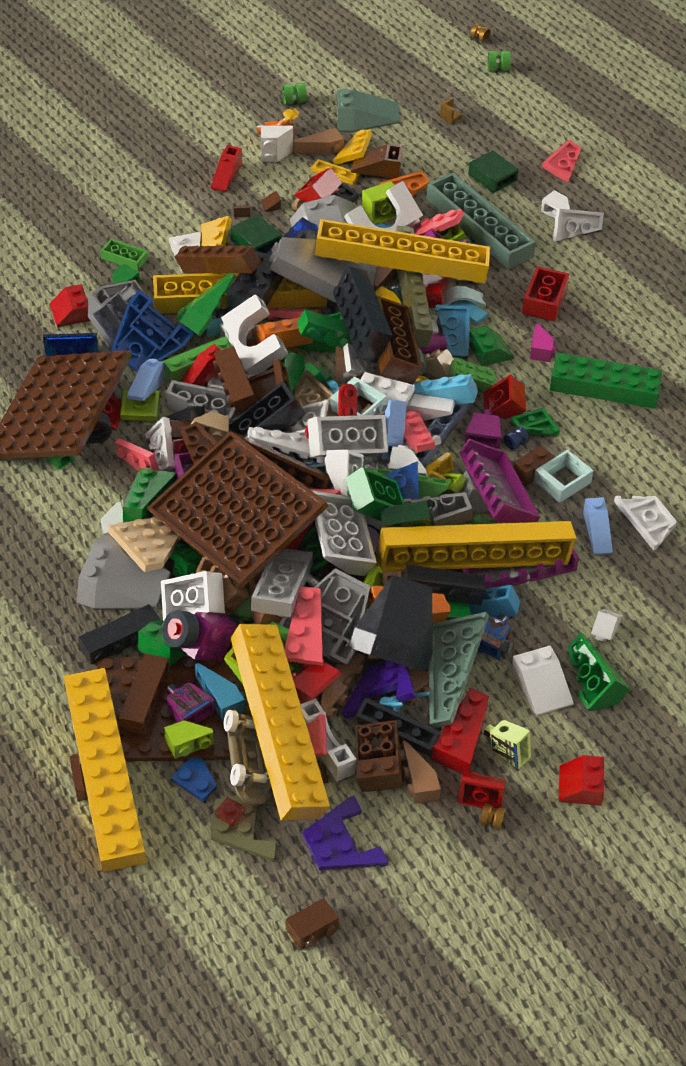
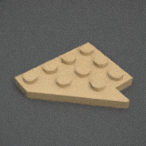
(145, 541)

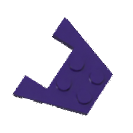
(379, 680)
(333, 845)

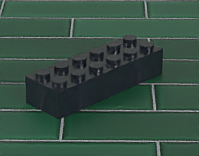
(362, 314)

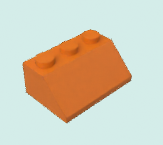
(286, 330)

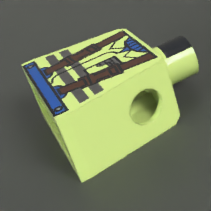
(510, 742)

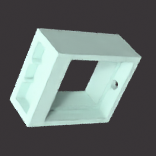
(366, 391)
(545, 480)

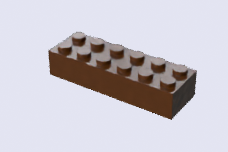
(401, 356)

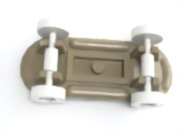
(247, 761)

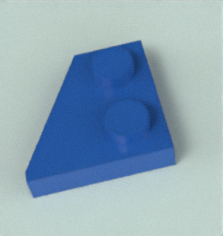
(195, 779)

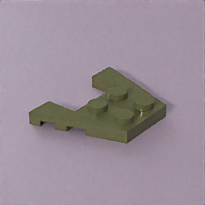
(242, 832)

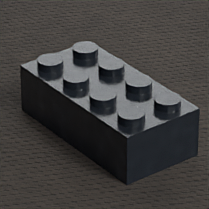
(261, 282)
(272, 412)

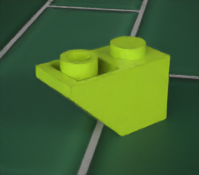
(187, 738)

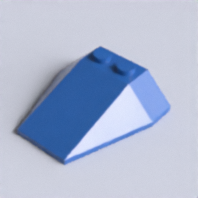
(148, 332)

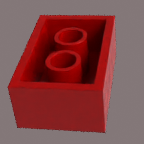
(545, 293)

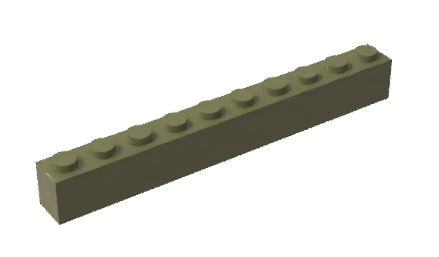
(415, 298)

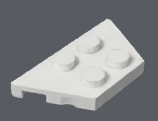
(648, 518)

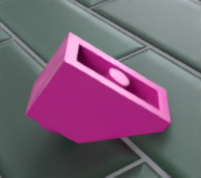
(542, 345)

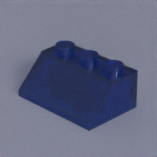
(71, 343)

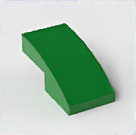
(319, 373)

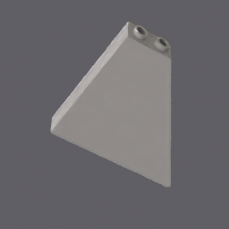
(296, 261)

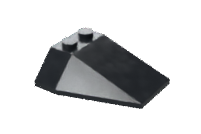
(398, 625)

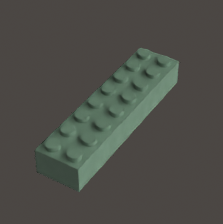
(482, 220)

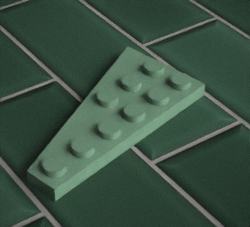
(451, 662)

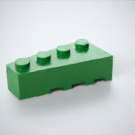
(144, 491)

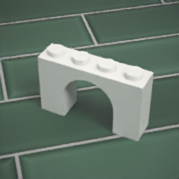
(406, 209)
(238, 324)

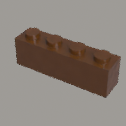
(235, 379)
(143, 694)

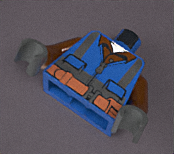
(497, 637)

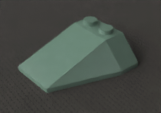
(364, 111)

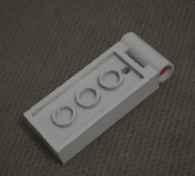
(281, 583)

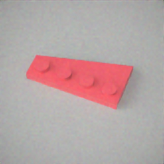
(439, 222)
(416, 433)
(305, 632)

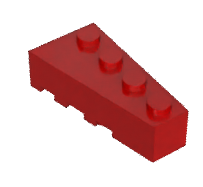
(459, 741)

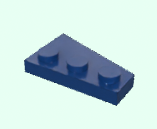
(407, 480)

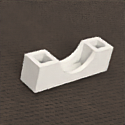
(339, 757)

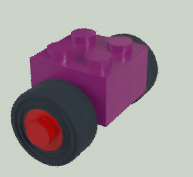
(200, 634)

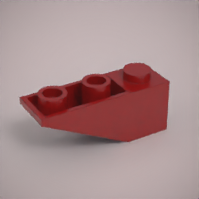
(227, 168)

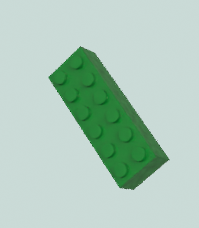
(606, 380)

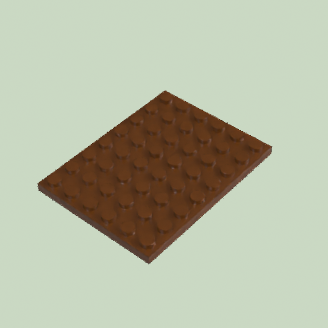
(60, 404)
(237, 508)
(152, 744)

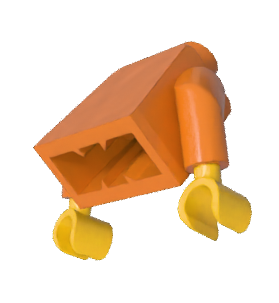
(289, 118)

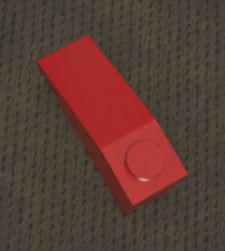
(202, 368)

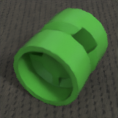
(504, 61)
(294, 93)

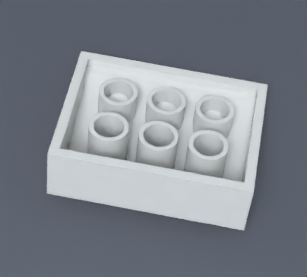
(344, 535)

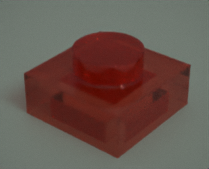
(229, 811)

